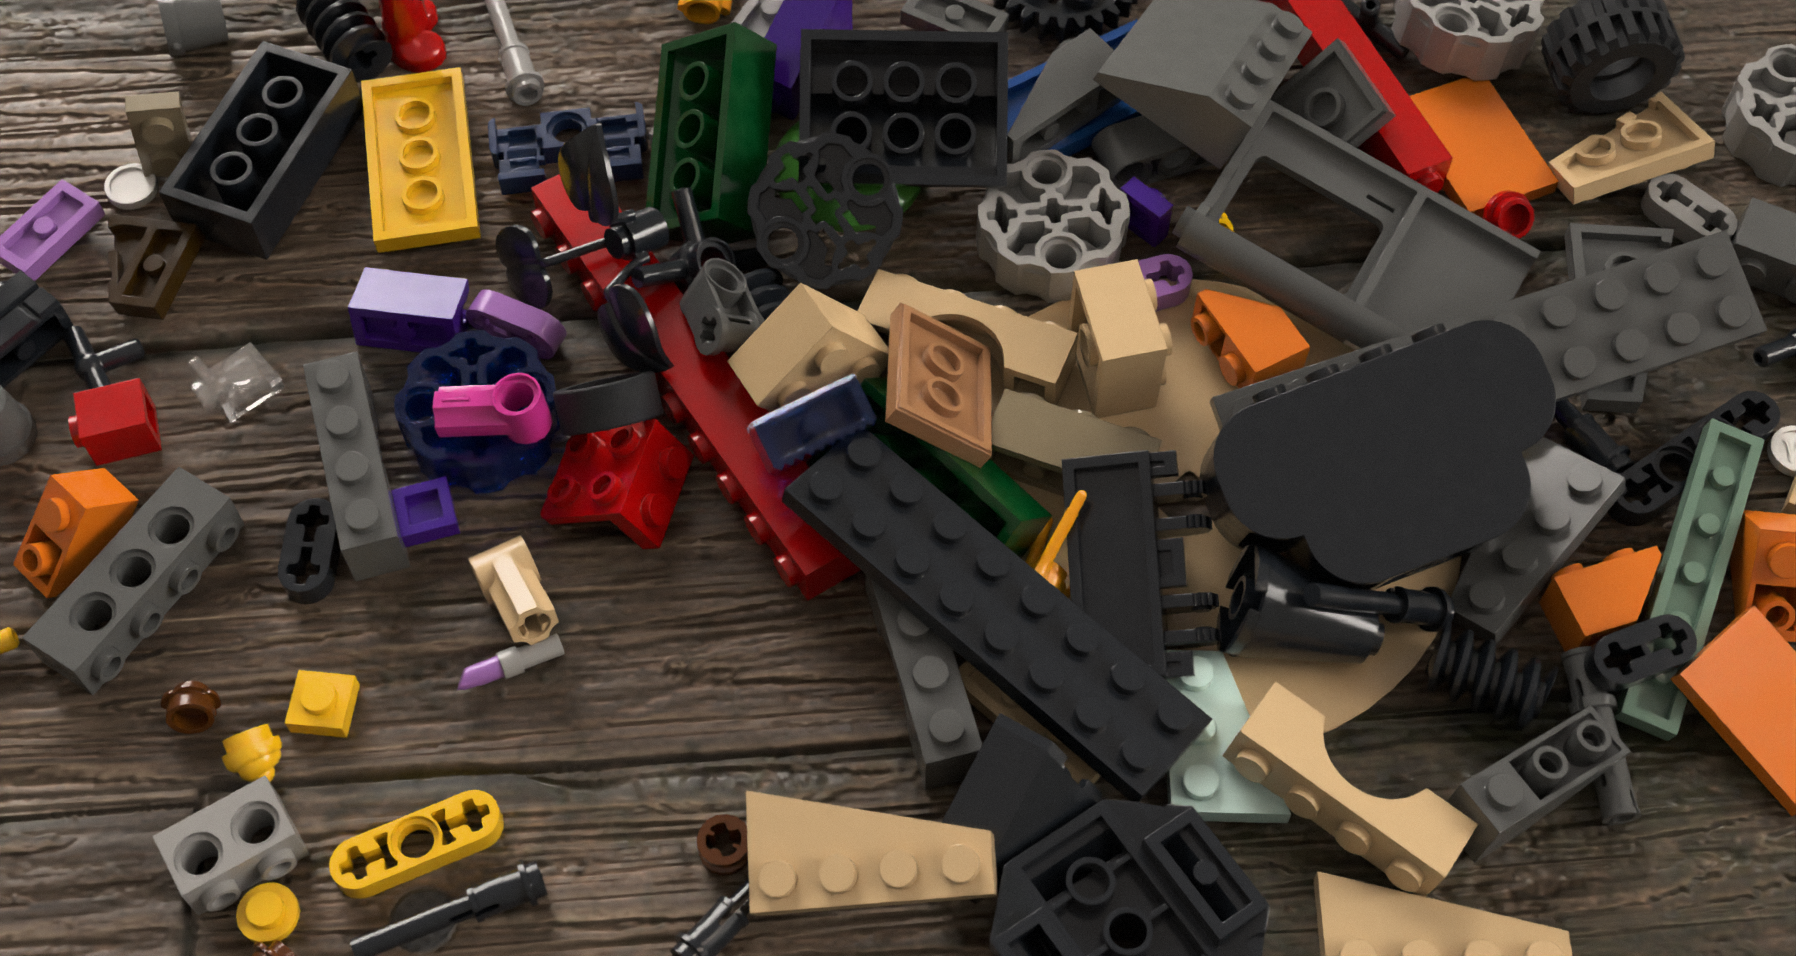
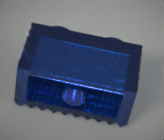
(811, 424)

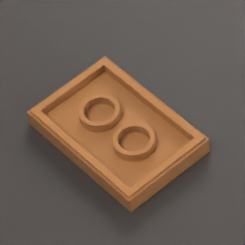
(939, 385)

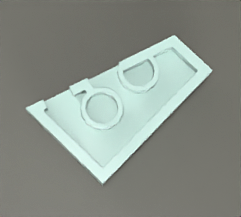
(1202, 774)

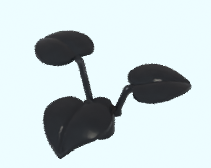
(631, 236)

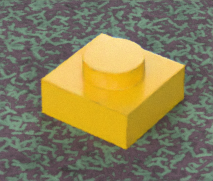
(322, 703)

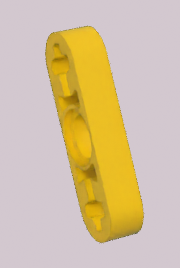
(368, 844)

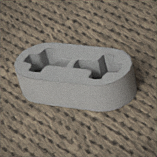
(1688, 211)

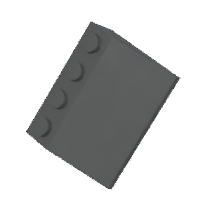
(1204, 68)

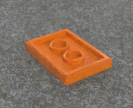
(1485, 143)
(1748, 695)

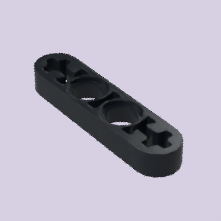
(1681, 451)

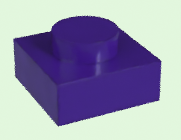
(1148, 212)
(425, 511)

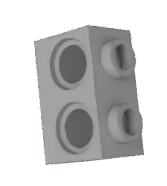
(227, 832)

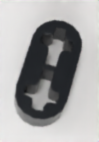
(298, 549)
(1645, 664)

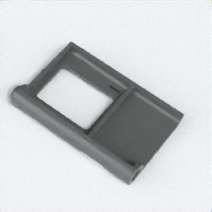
(1422, 270)

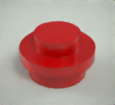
(1510, 212)

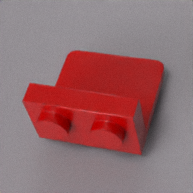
(621, 477)

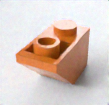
(1247, 337)
(72, 526)
(1766, 568)
(1599, 598)

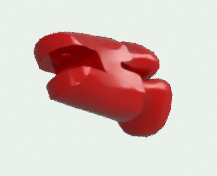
(408, 29)

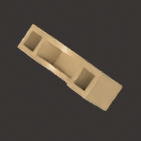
(1026, 351)
(1405, 838)

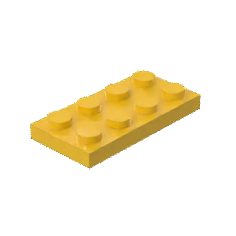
(419, 160)

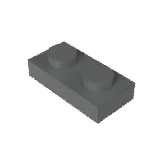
(953, 16)

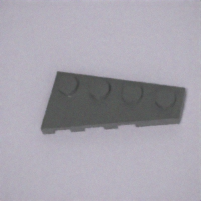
(1598, 248)
(1512, 569)

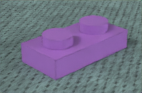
(48, 230)

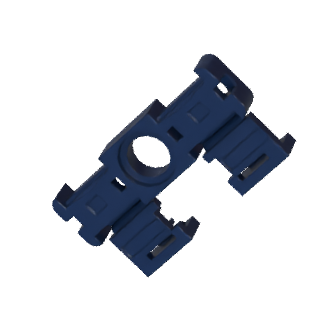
(522, 149)

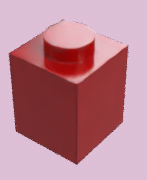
(115, 422)

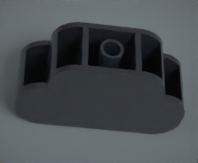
(1386, 459)

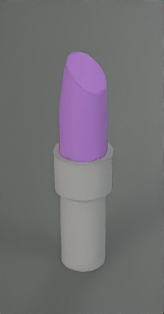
(510, 662)

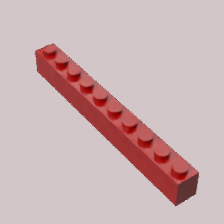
(706, 399)

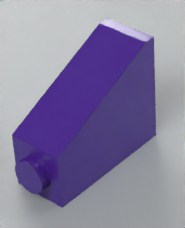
(786, 33)

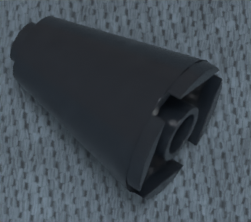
(1274, 622)

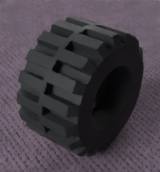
(1611, 54)

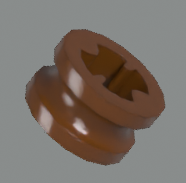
(712, 858)

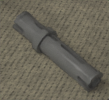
(1614, 786)

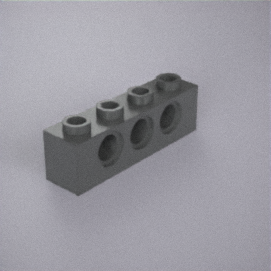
(105, 589)

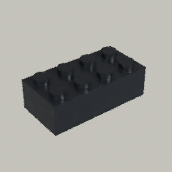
(263, 149)

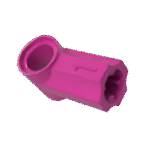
(492, 410)

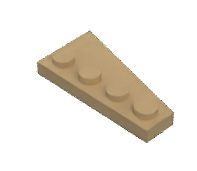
(850, 858)
(1383, 921)

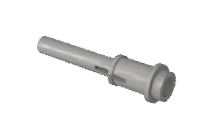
(523, 82)

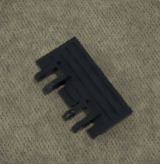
(1124, 564)

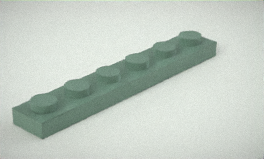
(1694, 564)

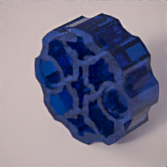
(473, 462)

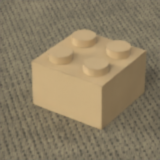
(1118, 338)
(806, 347)

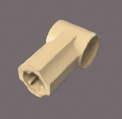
(514, 586)

